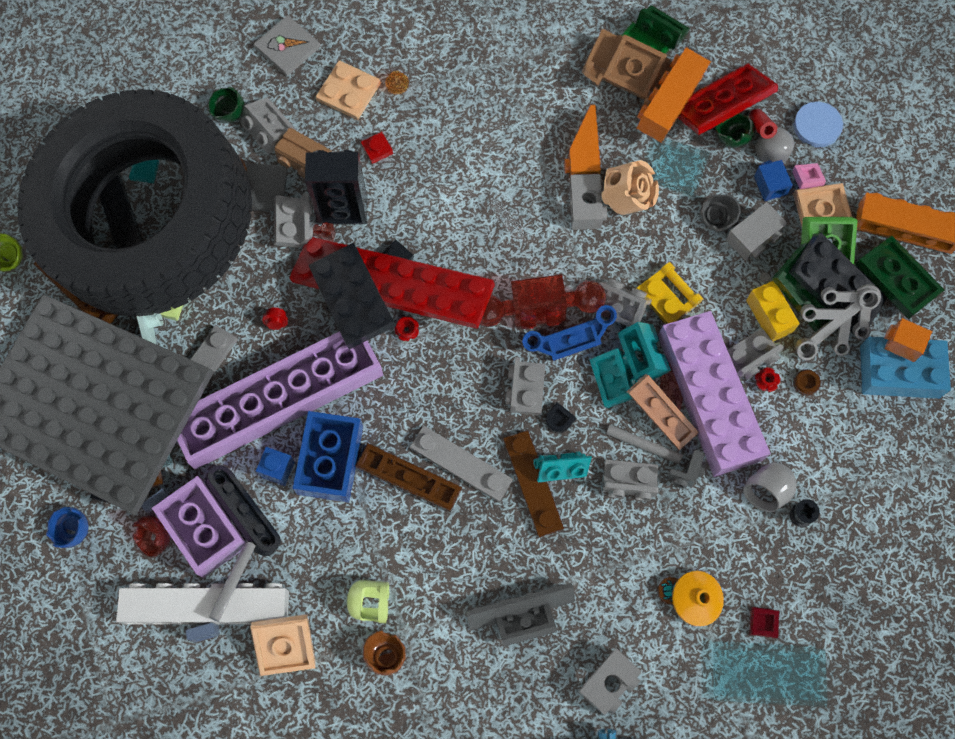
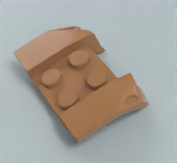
(626, 64)

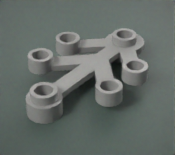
(839, 319)

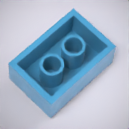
(893, 375)

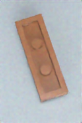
(662, 412)

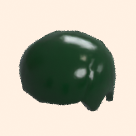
(226, 100)
(735, 131)

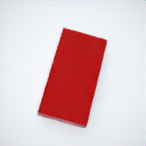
(726, 98)

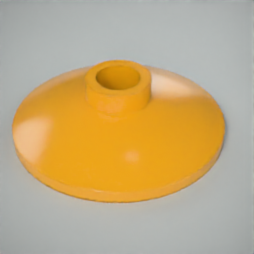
(687, 598)

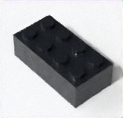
(336, 187)

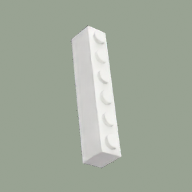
(195, 604)

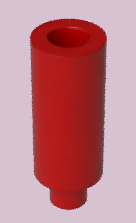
(763, 123)

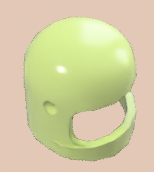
(371, 589)

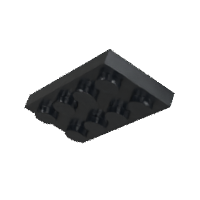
(825, 266)
(351, 296)

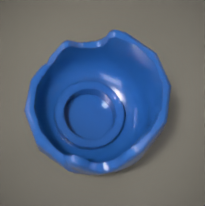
(70, 519)

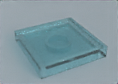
(679, 167)

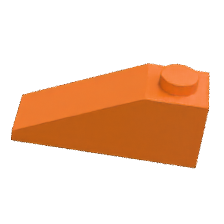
(584, 151)

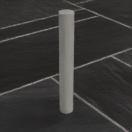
(644, 444)
(232, 581)

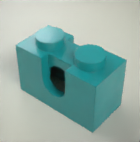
(643, 338)

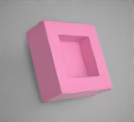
(808, 176)

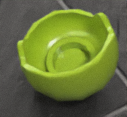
(11, 250)

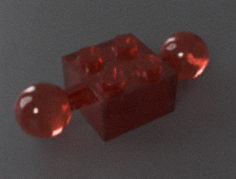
(543, 301)

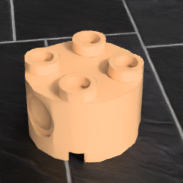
(630, 187)

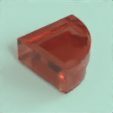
(325, 231)

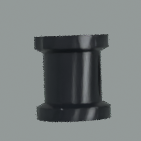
(807, 506)

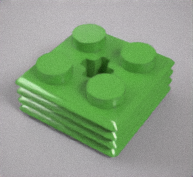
(838, 229)

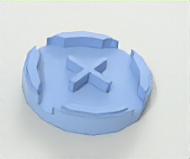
(818, 124)

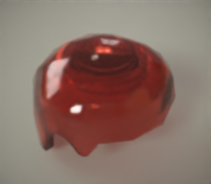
(142, 536)

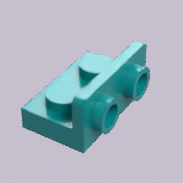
(613, 377)

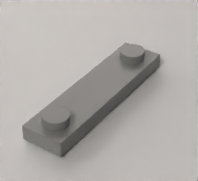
(215, 348)
(461, 464)

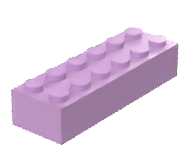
(713, 394)

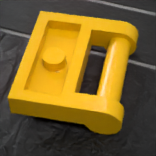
(664, 301)

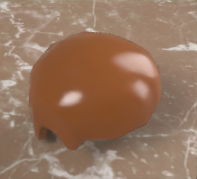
(388, 663)

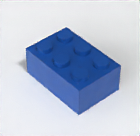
(328, 456)

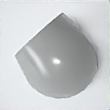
(776, 479)

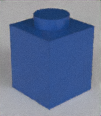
(772, 180)
(275, 466)

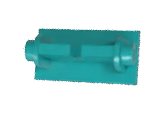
(567, 467)

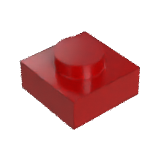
(377, 147)

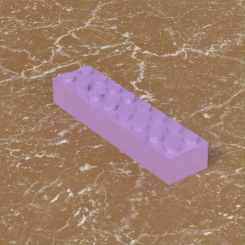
(275, 397)

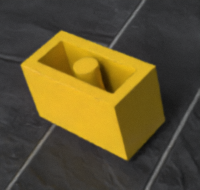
(772, 311)

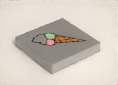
(287, 45)

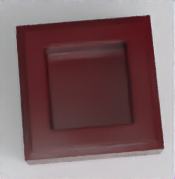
(764, 622)

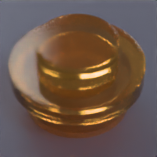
(397, 82)

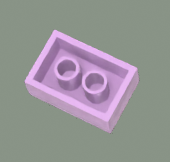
(199, 527)

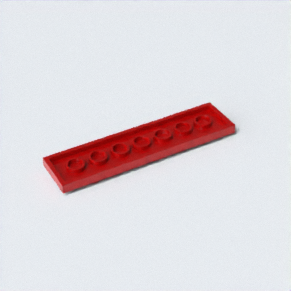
(409, 284)

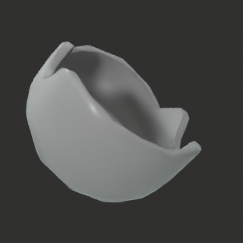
(775, 148)

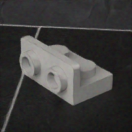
(265, 123)
(292, 221)
(627, 303)
(753, 353)
(527, 387)
(630, 479)

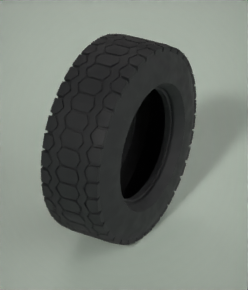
(93, 150)

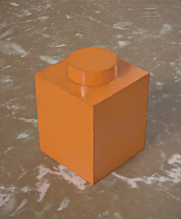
(907, 339)

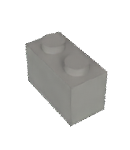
(756, 232)

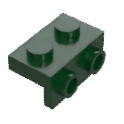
(661, 27)

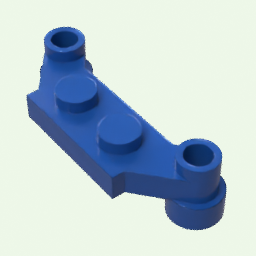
(574, 338)

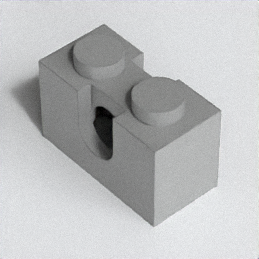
(584, 214)
(594, 689)

